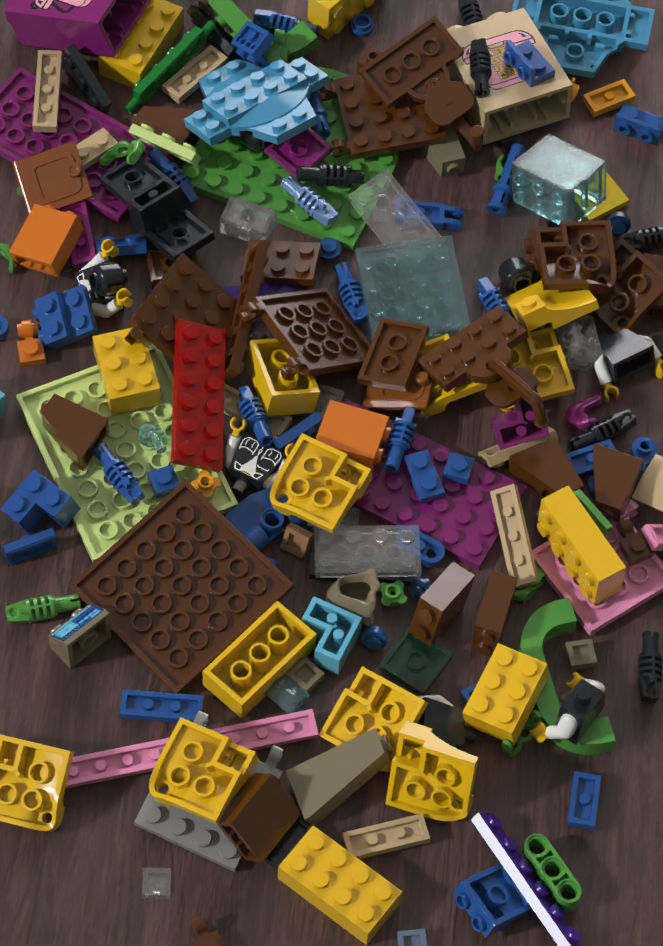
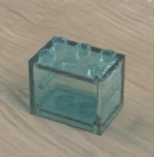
(558, 180)

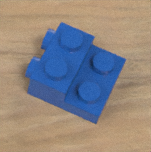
(64, 317)
(491, 900)

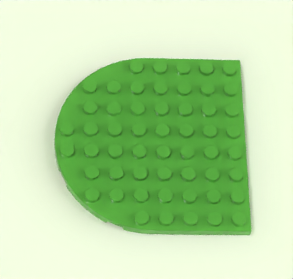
(251, 175)

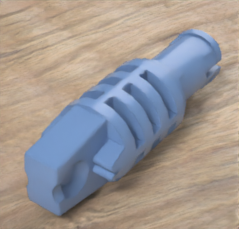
(310, 201)

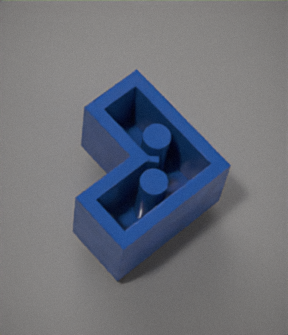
(36, 499)

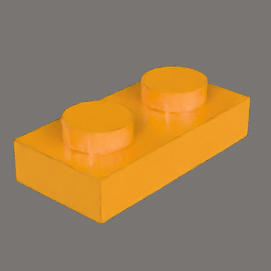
(608, 98)

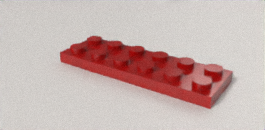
(198, 396)

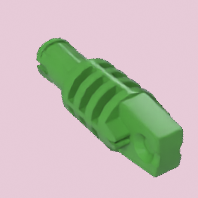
(40, 608)

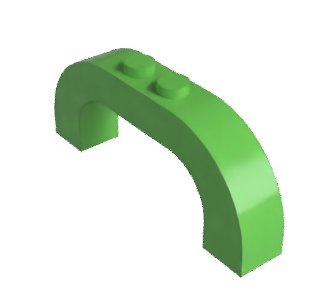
(298, 40)
(544, 624)

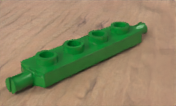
(169, 65)

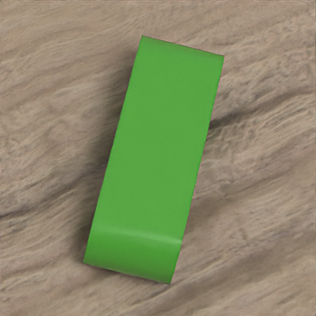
(551, 860)

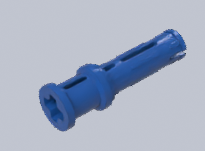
(503, 189)

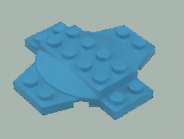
(588, 30)
(257, 100)

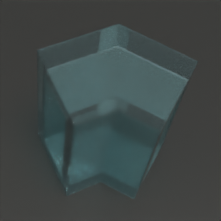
(287, 694)

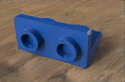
(252, 43)
(528, 62)
(639, 124)
(308, 427)

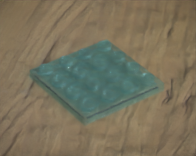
(413, 284)

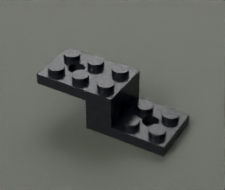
(157, 208)

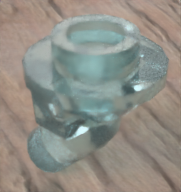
(151, 435)

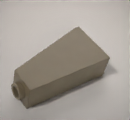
(446, 157)
(337, 773)

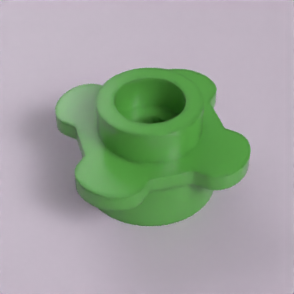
(393, 600)

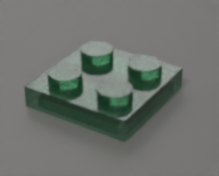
(415, 662)

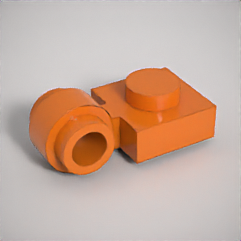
(30, 349)

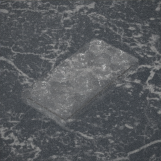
(391, 210)
(353, 549)

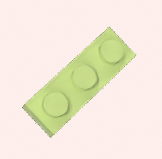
(165, 143)

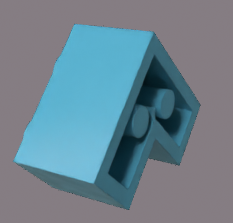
(335, 630)

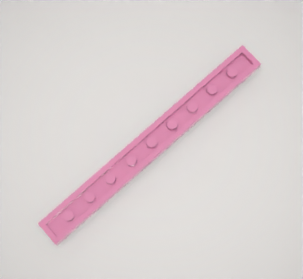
(143, 756)

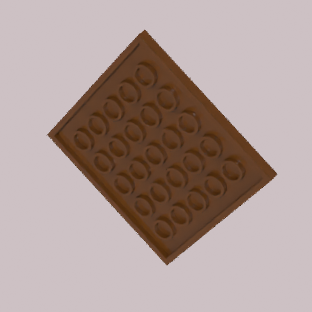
(181, 586)

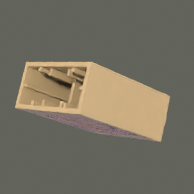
(512, 103)

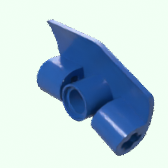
(254, 515)

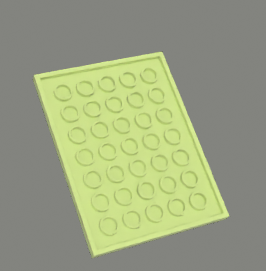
(103, 511)

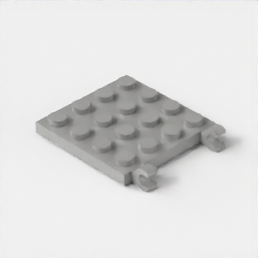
(195, 832)

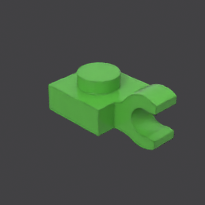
(277, 51)

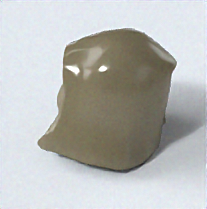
(356, 594)

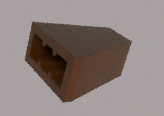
(166, 121)
(74, 428)
(545, 468)
(614, 480)

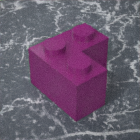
(517, 426)

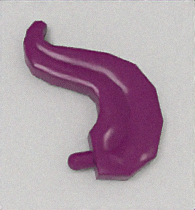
(576, 413)

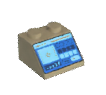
(80, 634)

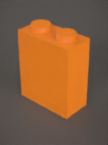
(46, 239)
(355, 432)

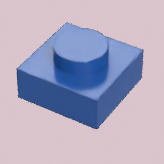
(458, 468)
(163, 480)

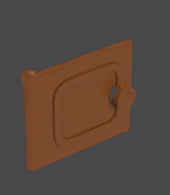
(50, 178)
(415, 397)

